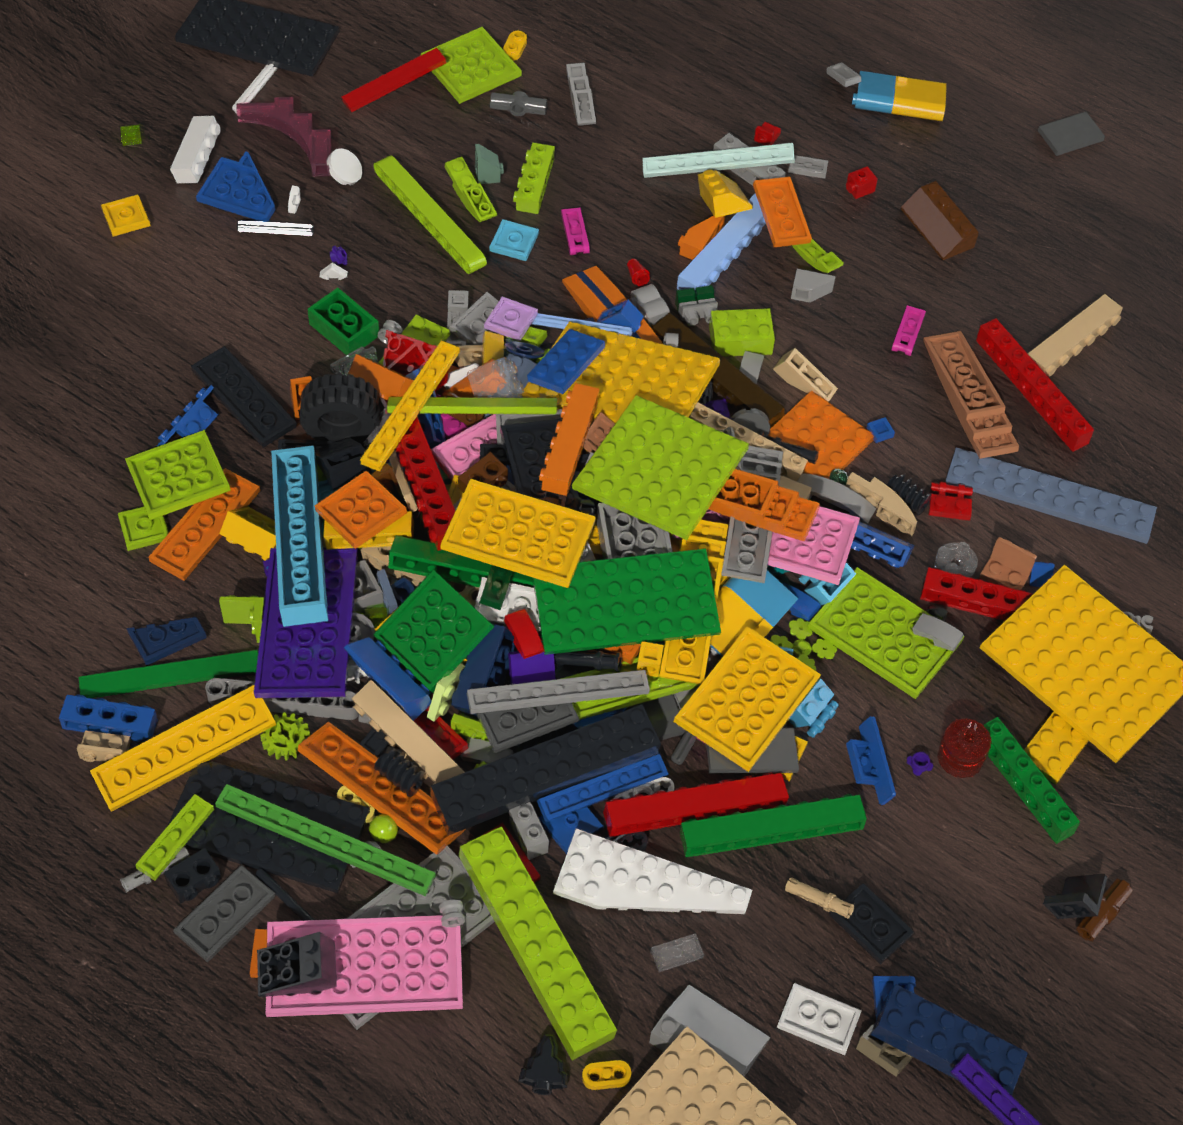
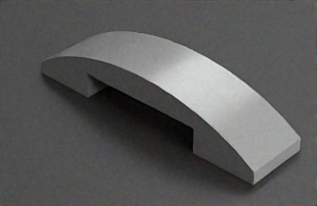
(456, 307)
(839, 496)

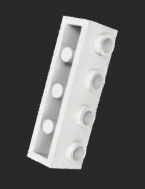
(195, 149)

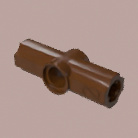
(1109, 908)

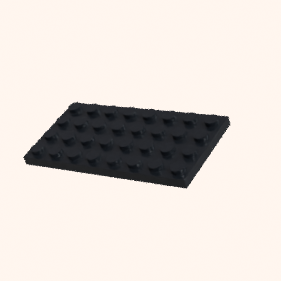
(258, 34)
(258, 847)

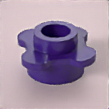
(338, 255)
(920, 757)

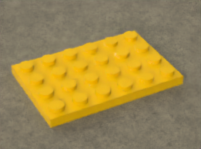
(518, 533)
(747, 698)

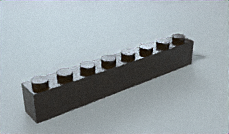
(727, 379)

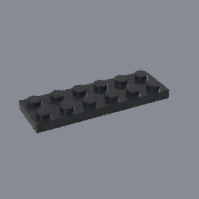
(244, 396)

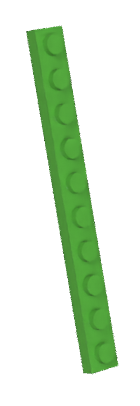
(326, 840)

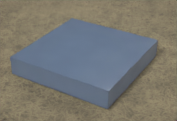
(388, 596)

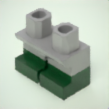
(695, 304)

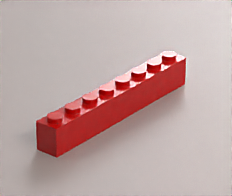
(700, 802)

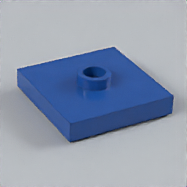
(564, 827)

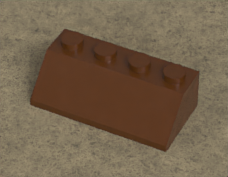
(940, 221)

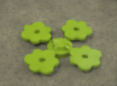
(801, 647)

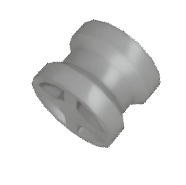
(391, 326)
(452, 913)

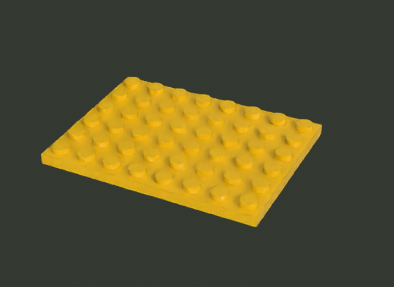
(639, 368)
(1088, 663)

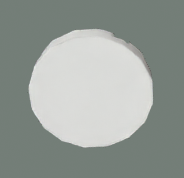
(344, 167)

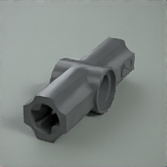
(518, 103)

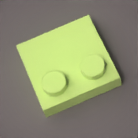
(443, 694)

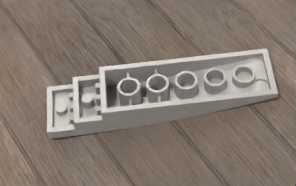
(746, 544)

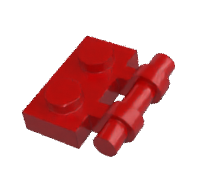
(949, 506)

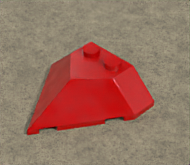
(406, 355)

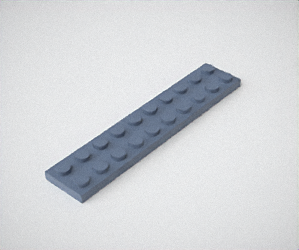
(1052, 495)

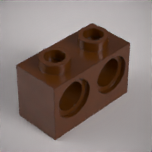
(480, 473)

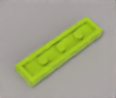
(174, 837)

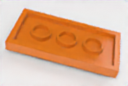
(782, 211)

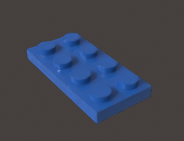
(566, 361)

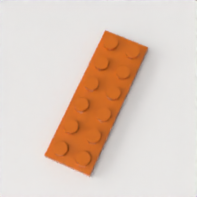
(201, 528)

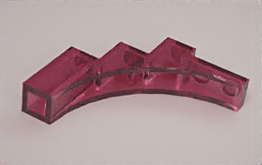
(298, 126)

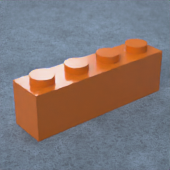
(384, 380)

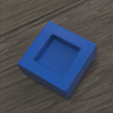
(880, 430)

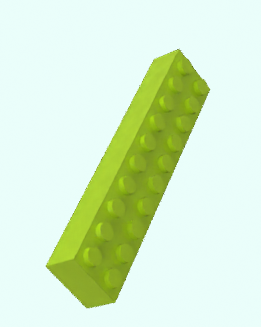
(537, 943)

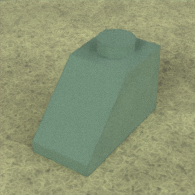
(487, 166)

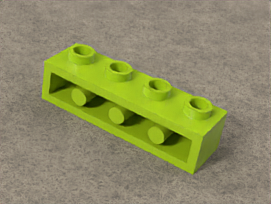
(534, 178)

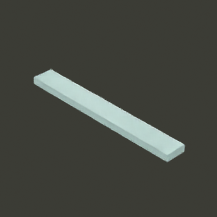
(718, 160)

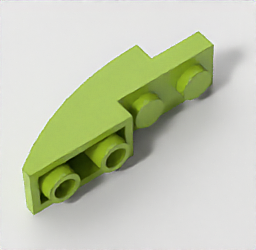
(469, 191)

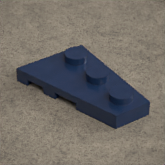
(163, 640)

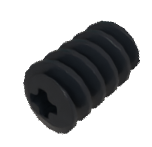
(909, 494)
(399, 772)

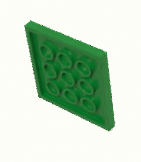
(433, 630)

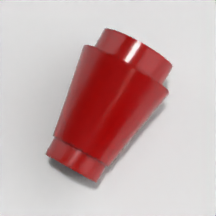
(639, 274)

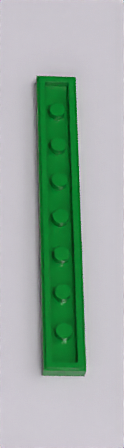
(168, 674)

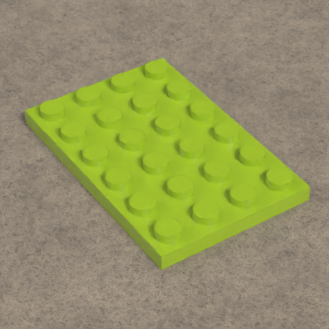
(877, 631)

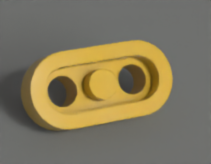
(515, 44)
(605, 1073)

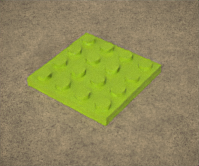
(474, 65)
(177, 474)

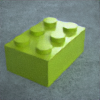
(741, 331)

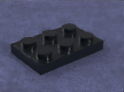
(873, 924)

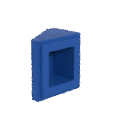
(1041, 573)

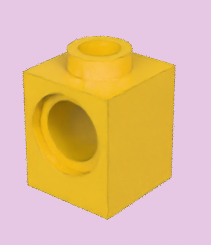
(650, 658)

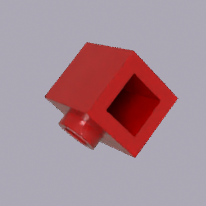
(861, 182)

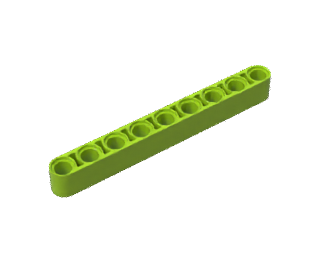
(430, 214)

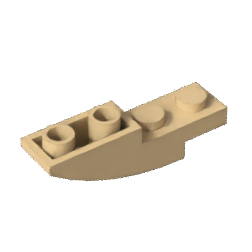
(889, 504)

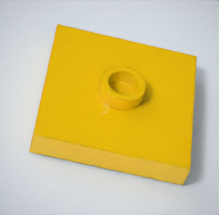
(125, 215)

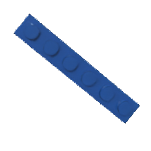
(601, 788)

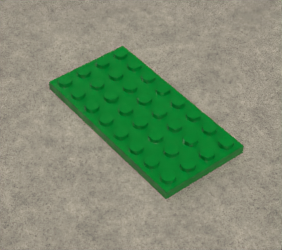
(629, 602)

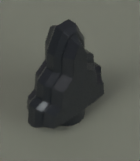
(544, 1068)

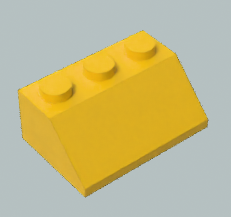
(722, 194)
(250, 530)

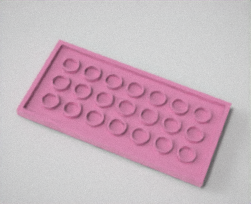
(821, 554)
(379, 966)

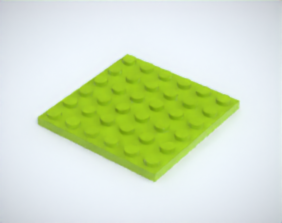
(660, 467)

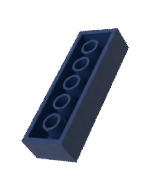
(944, 1038)

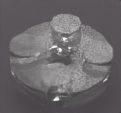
(960, 552)

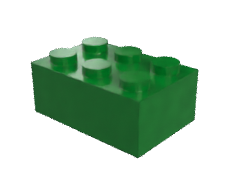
(343, 321)

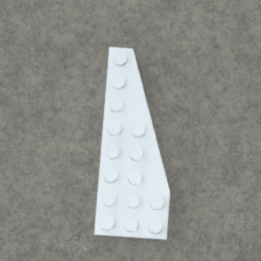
(624, 878)

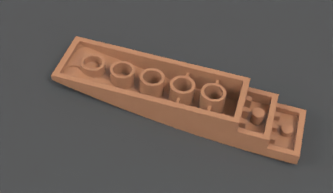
(971, 395)

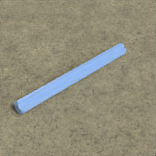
(561, 323)

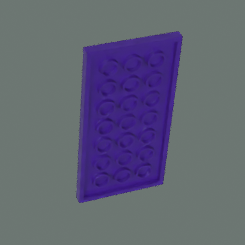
(310, 656)

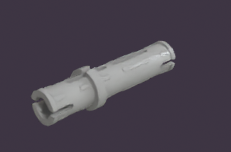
(138, 878)

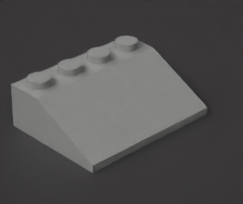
(627, 535)
(715, 1025)

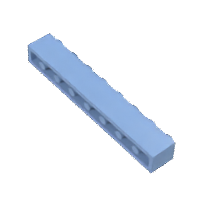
(723, 248)

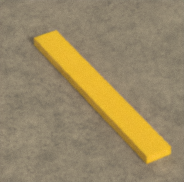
(410, 406)

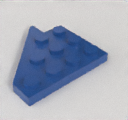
(237, 189)

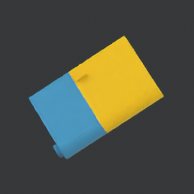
(900, 96)
(749, 605)

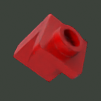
(766, 134)

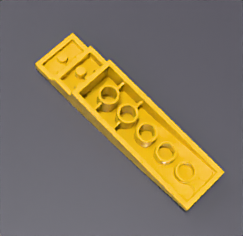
(687, 658)

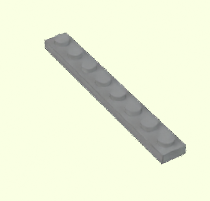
(557, 691)

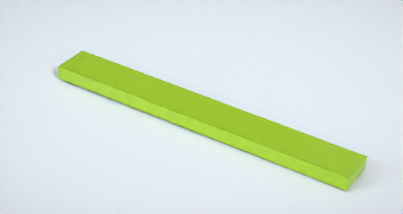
(463, 405)

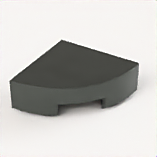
(937, 612)

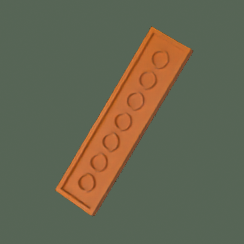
(355, 769)

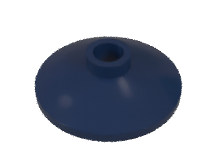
(524, 350)

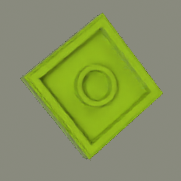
(140, 530)

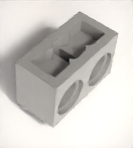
(528, 830)

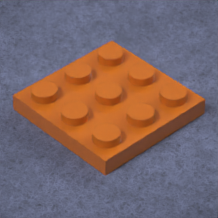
(360, 509)

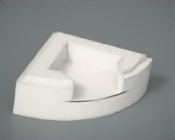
(294, 199)
(333, 271)

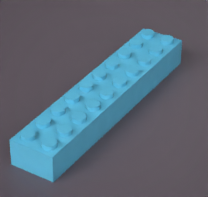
(298, 537)

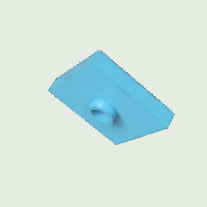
(514, 240)

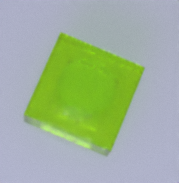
(131, 135)

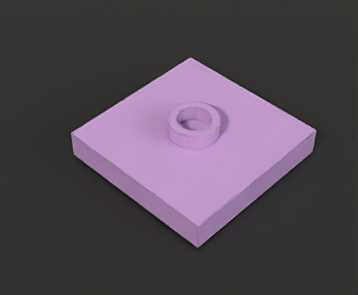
(511, 318)

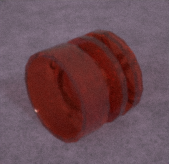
(964, 748)

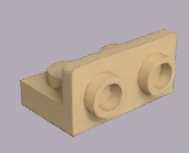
(102, 746)

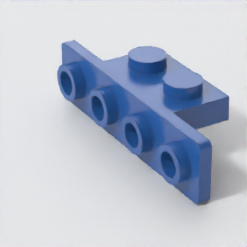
(196, 418)
(870, 761)

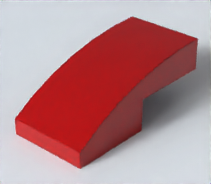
(525, 634)

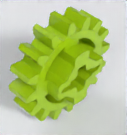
(278, 742)

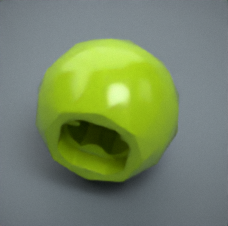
(383, 828)

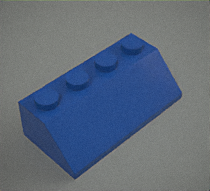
(387, 674)

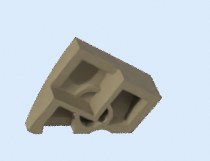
(882, 1053)

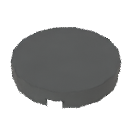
(753, 420)

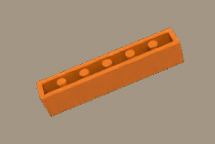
(570, 439)

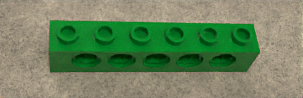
(1030, 783)

